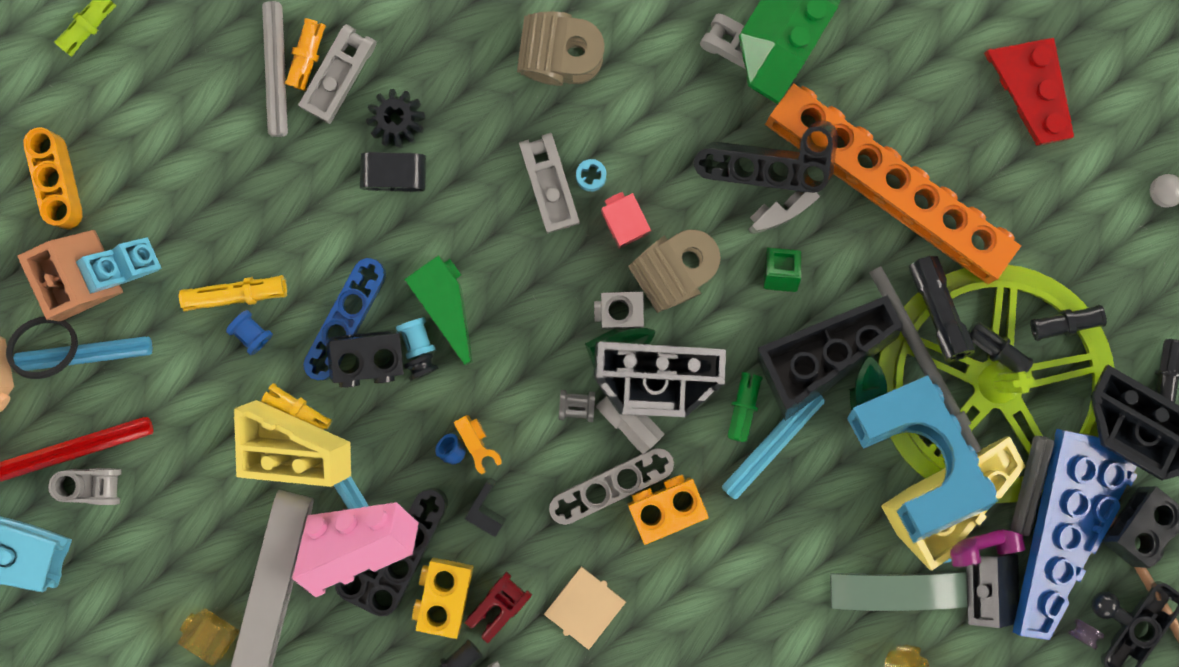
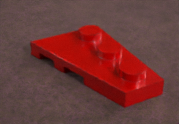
(1036, 85)

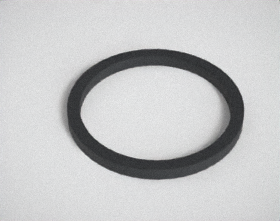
(44, 374)

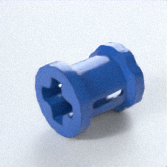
(249, 332)

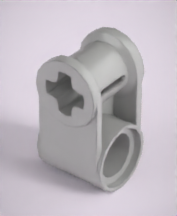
(93, 486)

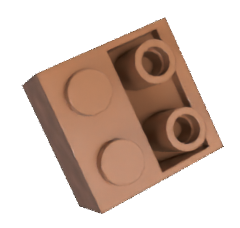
(57, 279)

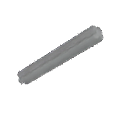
(275, 69)

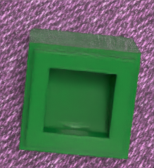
(782, 270)

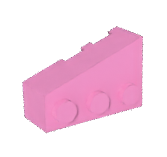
(351, 542)

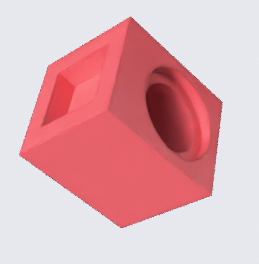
(625, 219)

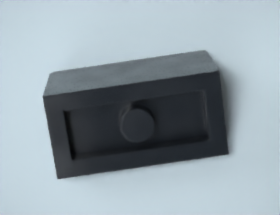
(483, 516)
(993, 591)

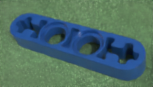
(339, 316)

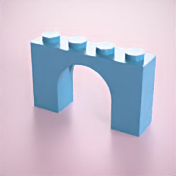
(922, 411)

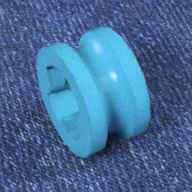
(585, 166)

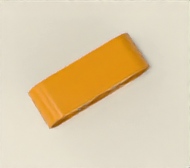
(41, 167)

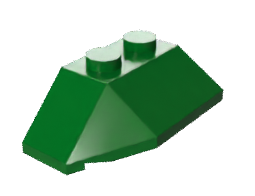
(780, 41)

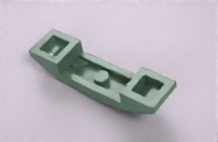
(899, 591)

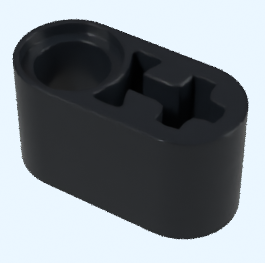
(393, 172)

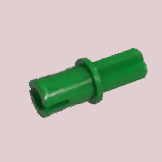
(744, 407)

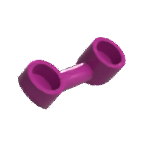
(967, 550)

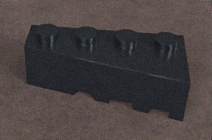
(823, 354)

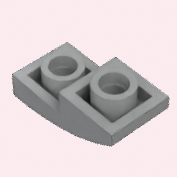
(769, 218)

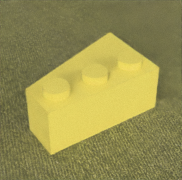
(287, 449)

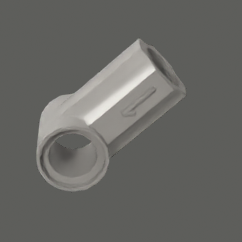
(638, 428)

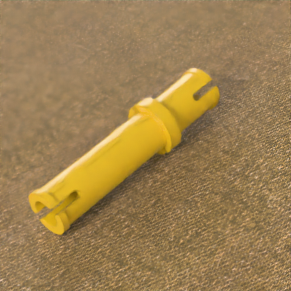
(246, 291)

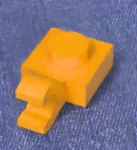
(472, 434)

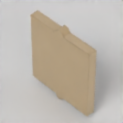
(585, 608)

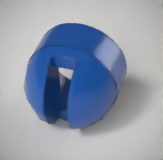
(450, 449)

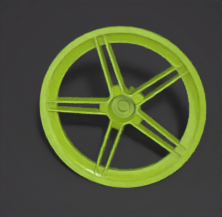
(991, 381)

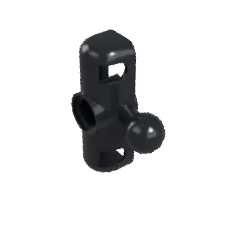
(1148, 609)

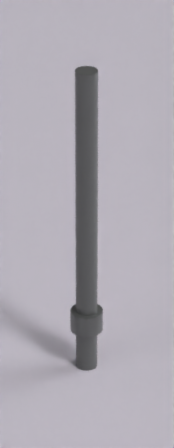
(923, 356)

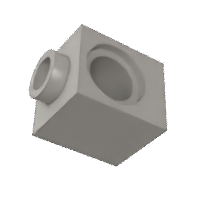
(633, 301)

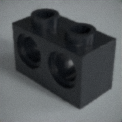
(364, 348)
(1139, 520)

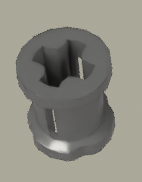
(576, 406)

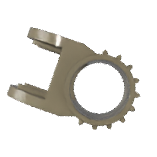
(546, 46)
(666, 277)

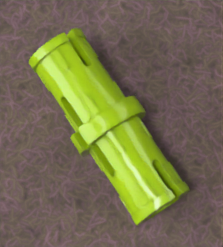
(84, 25)

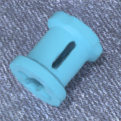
(415, 338)

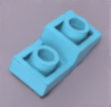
(119, 265)

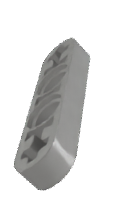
(614, 491)

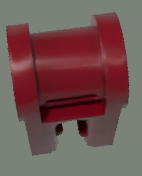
(507, 597)

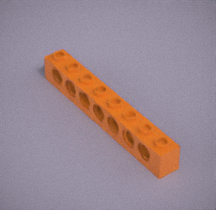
(899, 203)

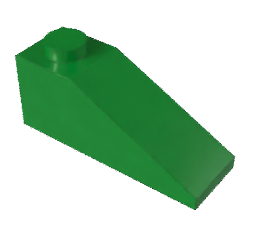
(442, 298)

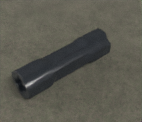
(950, 331)

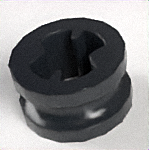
(421, 366)

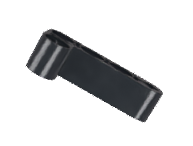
(764, 159)
(386, 578)

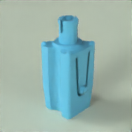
(30, 555)

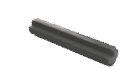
(1032, 485)

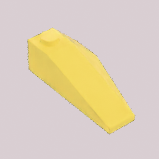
(997, 461)

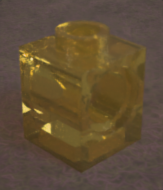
(207, 636)

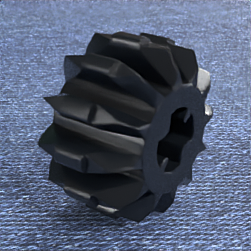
(400, 107)

